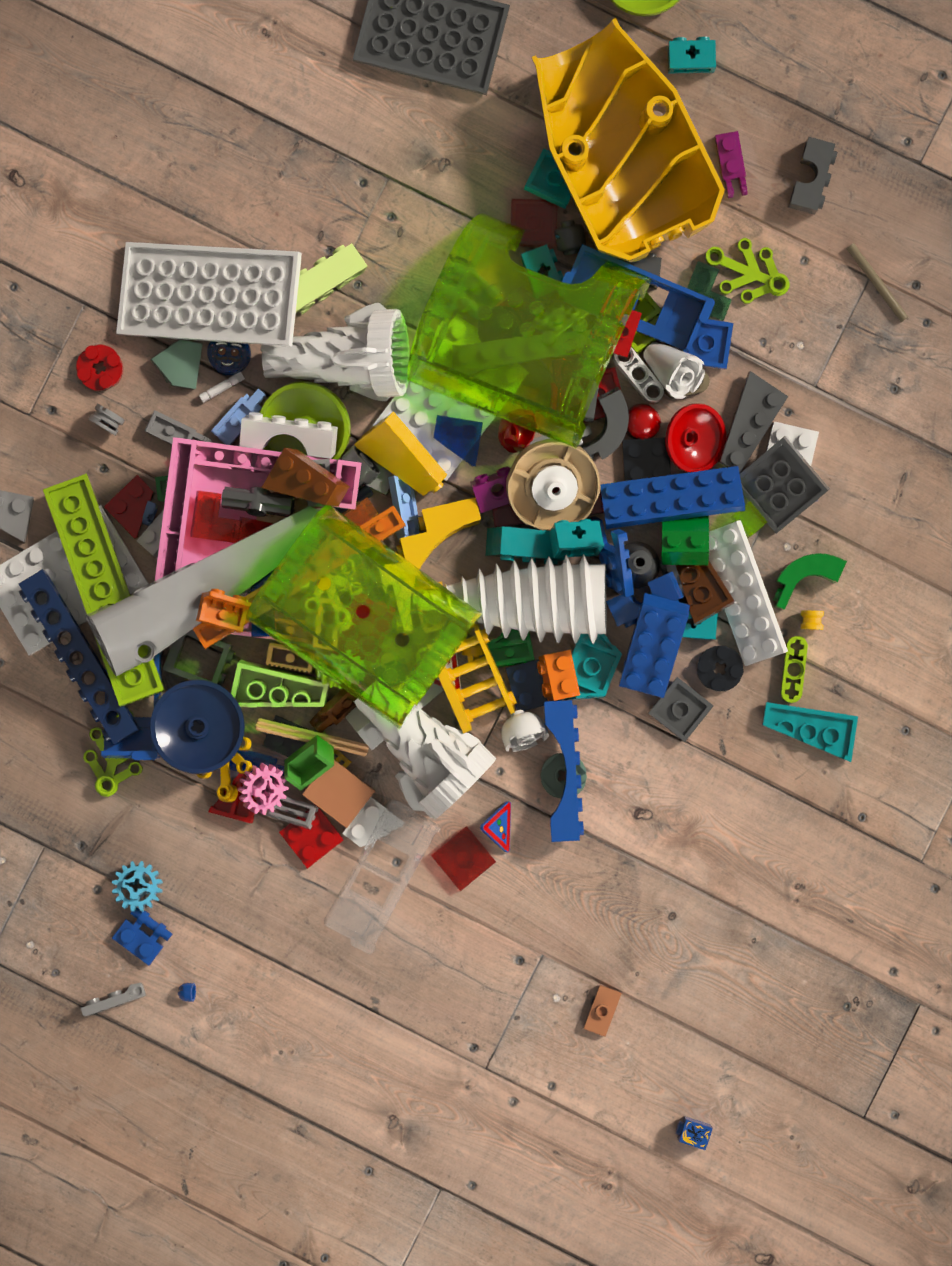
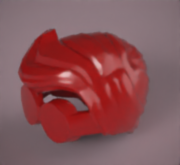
(514, 437)

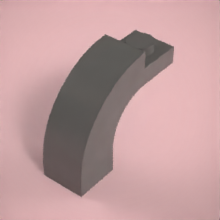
(615, 425)

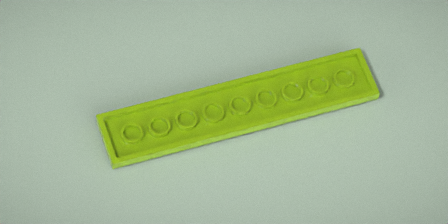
(97, 573)

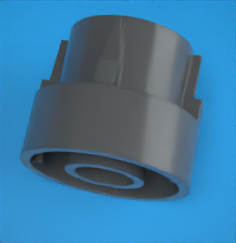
(367, 473)

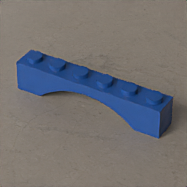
(565, 819)

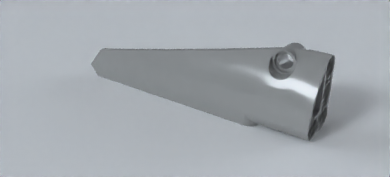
(170, 605)

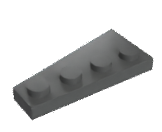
(754, 415)

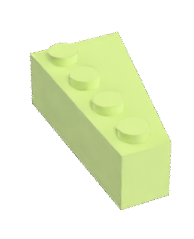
(327, 274)
(273, 687)

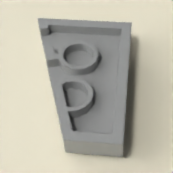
(15, 513)

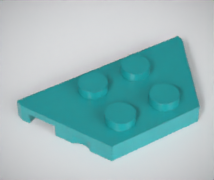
(594, 666)

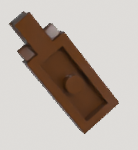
(334, 711)

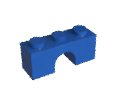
(626, 609)

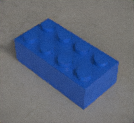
(654, 645)

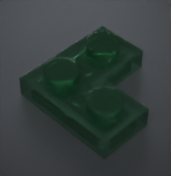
(702, 283)

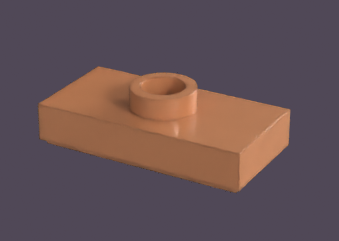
(602, 1010)

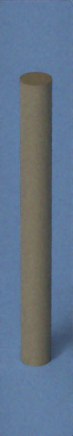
(877, 282)

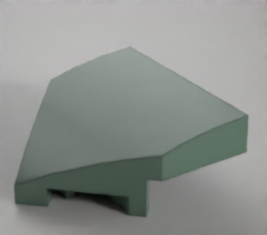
(180, 363)

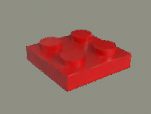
(314, 842)

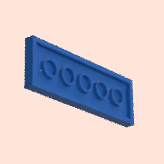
(672, 497)

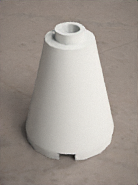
(675, 369)

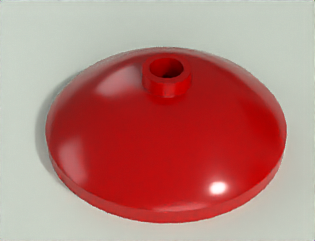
(705, 437)

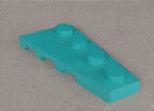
(817, 728)

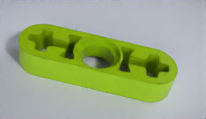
(797, 687)

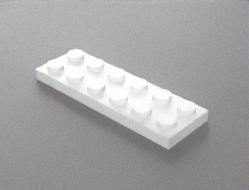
(751, 614)

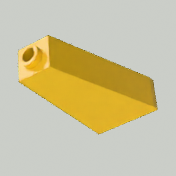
(402, 454)

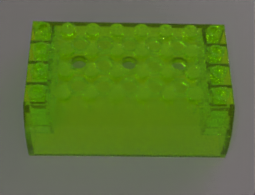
(355, 650)

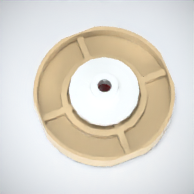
(552, 484)

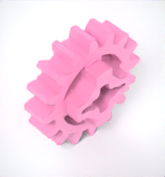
(262, 788)

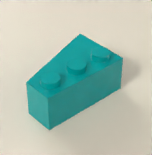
(519, 543)

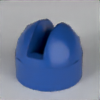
(187, 992)

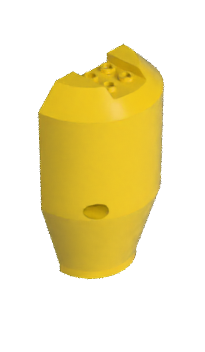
(633, 171)

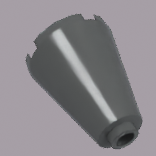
(650, 567)

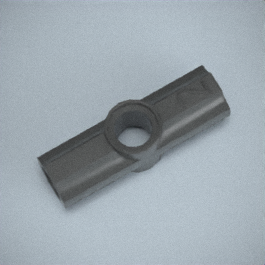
(258, 501)

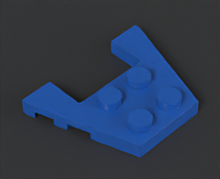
(614, 557)

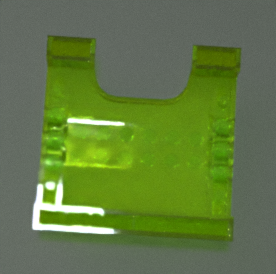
(517, 336)

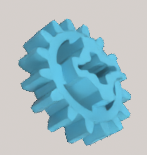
(135, 897)

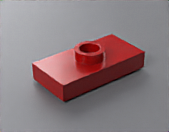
(628, 333)

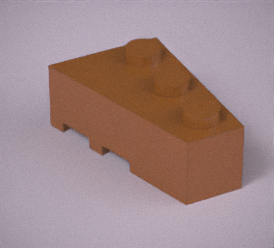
(305, 479)

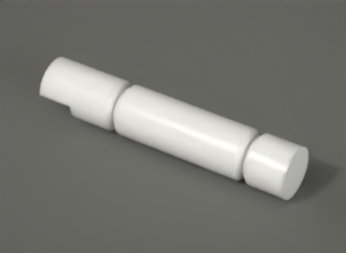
(221, 387)

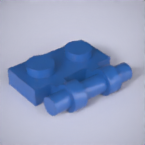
(139, 942)

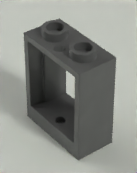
(175, 652)

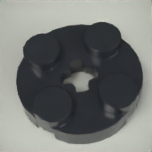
(722, 655)

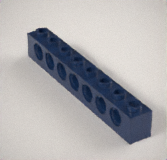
(29, 591)

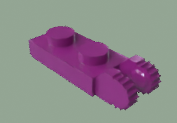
(731, 161)

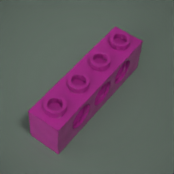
(482, 491)

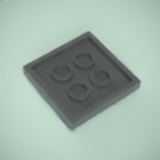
(781, 484)

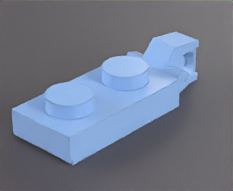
(230, 425)

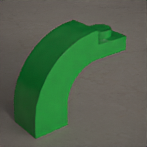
(818, 565)

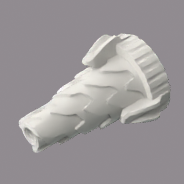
(365, 354)
(435, 759)

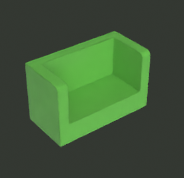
(309, 762)

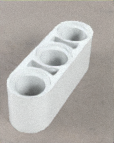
(639, 385)

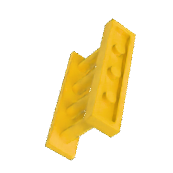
(457, 696)

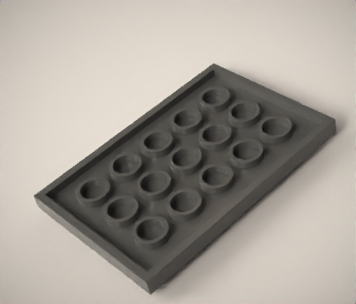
(434, 40)

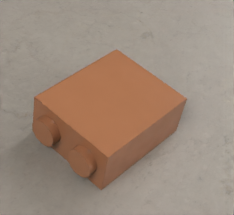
(339, 793)

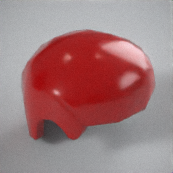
(643, 421)

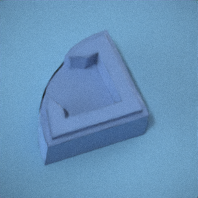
(149, 513)

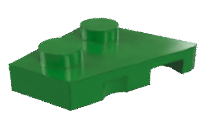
(511, 649)

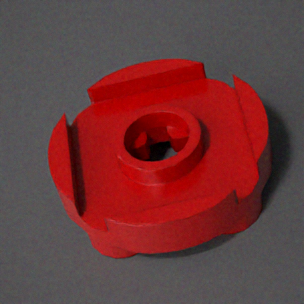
(87, 373)

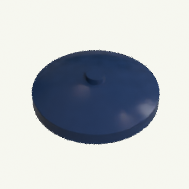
(197, 726)

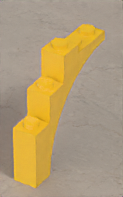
(438, 524)

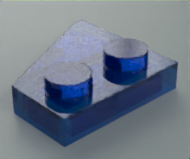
(459, 436)

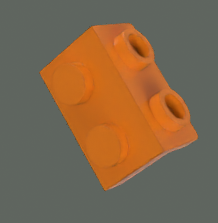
(223, 610)
(558, 675)

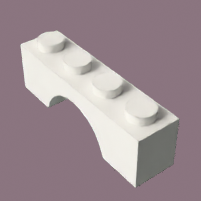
(317, 438)

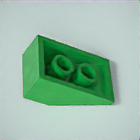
(686, 541)

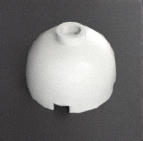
(523, 730)

